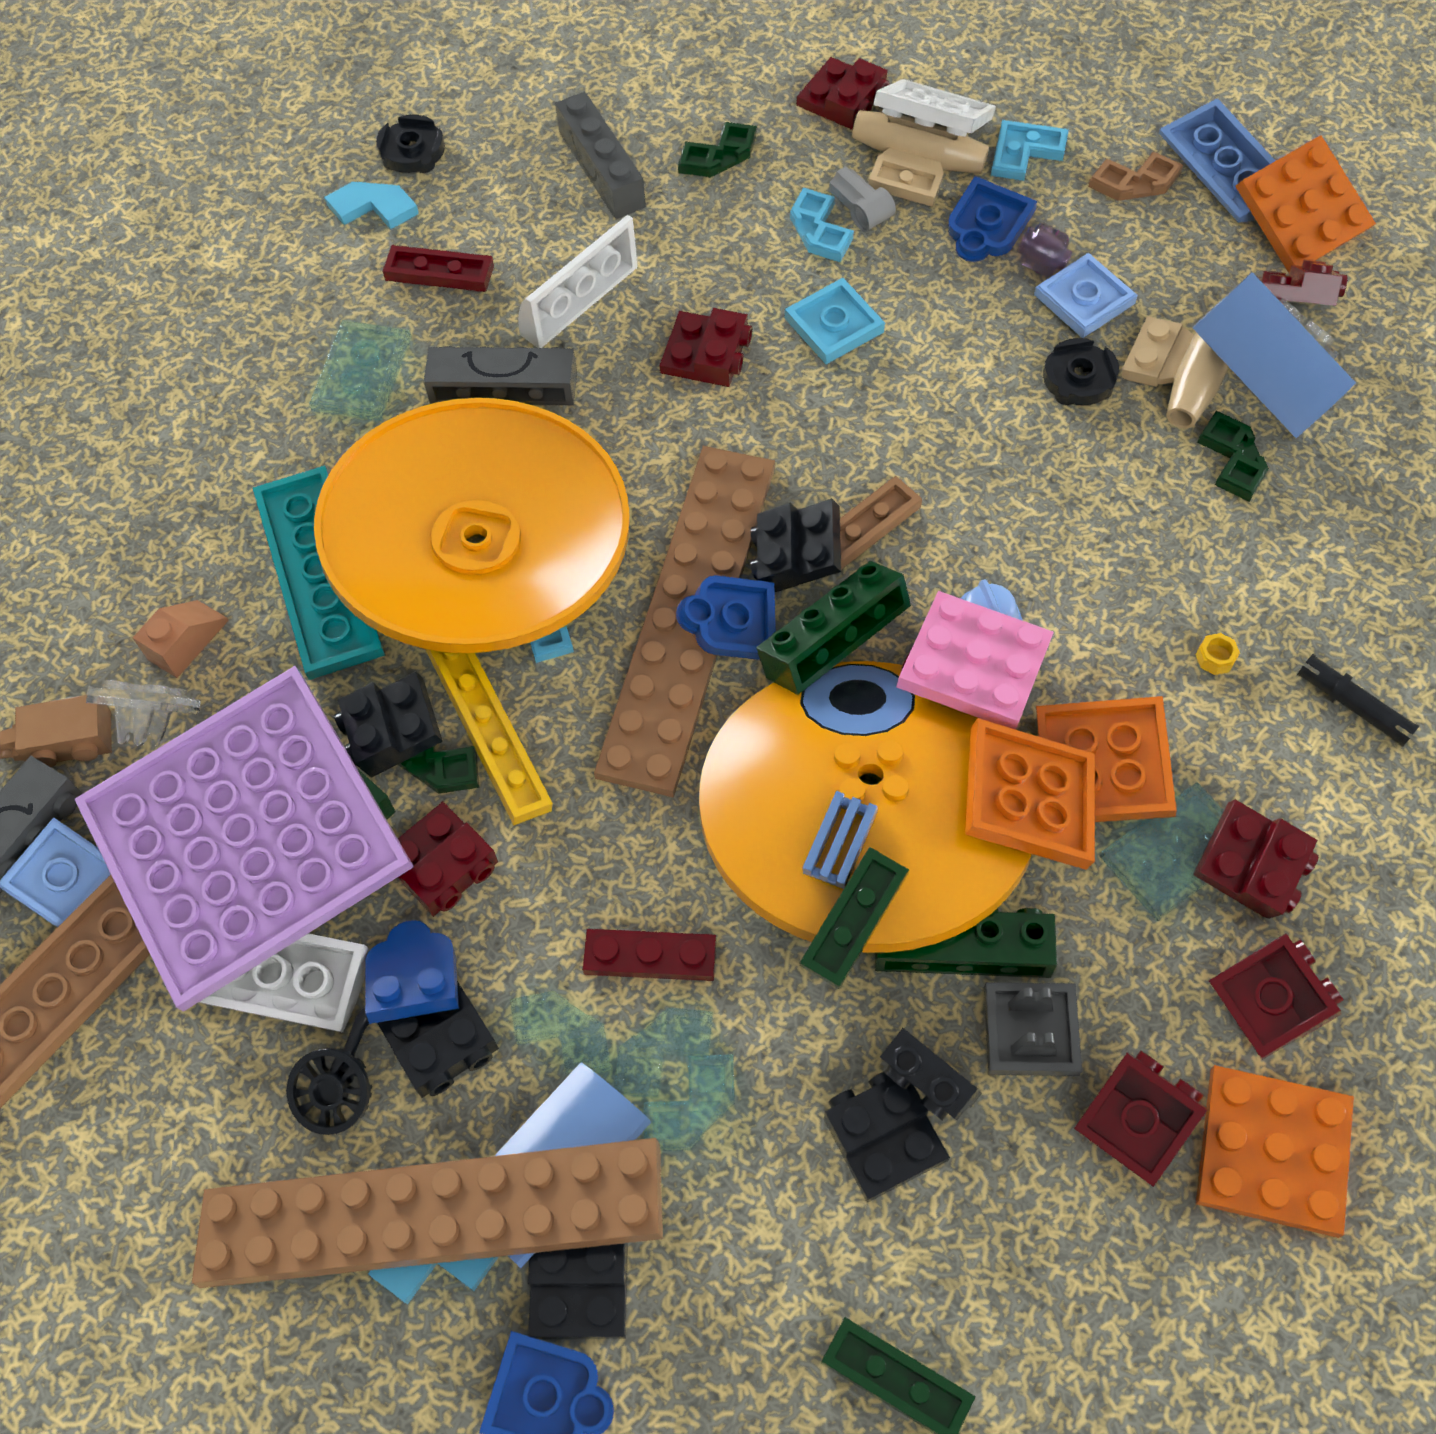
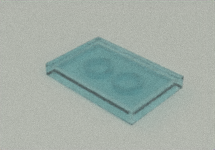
(360, 370)
(1162, 853)

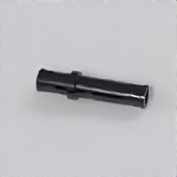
(1357, 700)

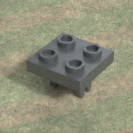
(1032, 1029)

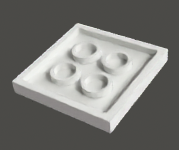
(934, 106)

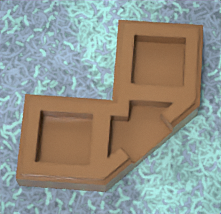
(1122, 183)

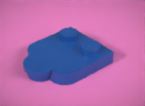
(988, 220)
(730, 615)
(410, 974)
(546, 1392)

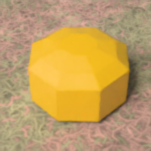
(1217, 654)

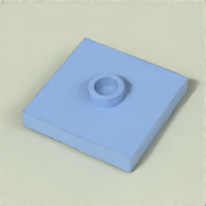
(1085, 295)
(56, 873)

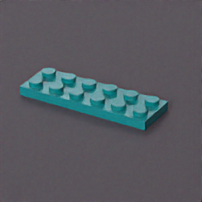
(323, 627)

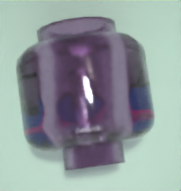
(1044, 249)

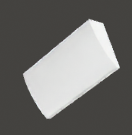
(579, 284)
(304, 984)

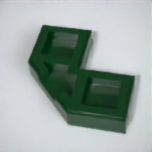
(709, 160)
(1236, 441)
(445, 769)

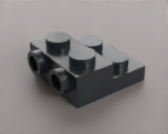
(797, 544)
(387, 723)
(440, 1045)
(916, 1064)
(884, 1135)
(579, 1293)

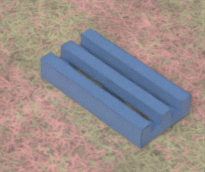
(853, 807)

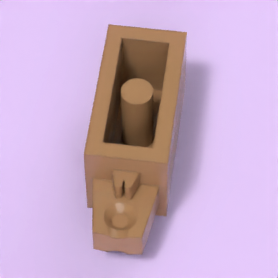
(58, 732)

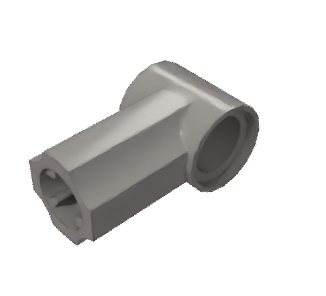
(866, 205)

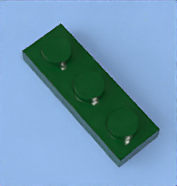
(854, 918)
(897, 1379)

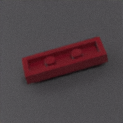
(438, 268)
(649, 954)

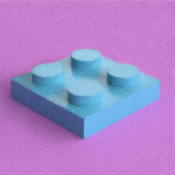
(834, 320)

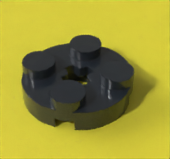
(419, 157)
(1080, 389)

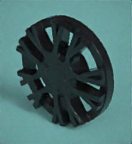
(328, 1090)

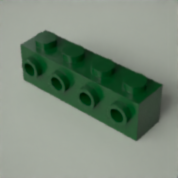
(833, 627)
(999, 945)

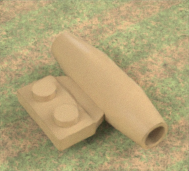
(915, 155)
(1174, 355)

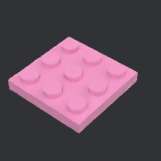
(975, 660)

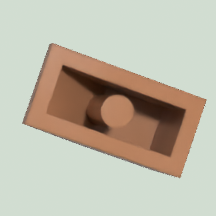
(178, 635)

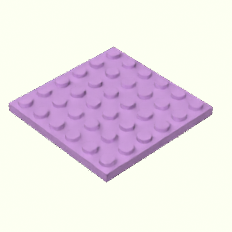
(241, 837)

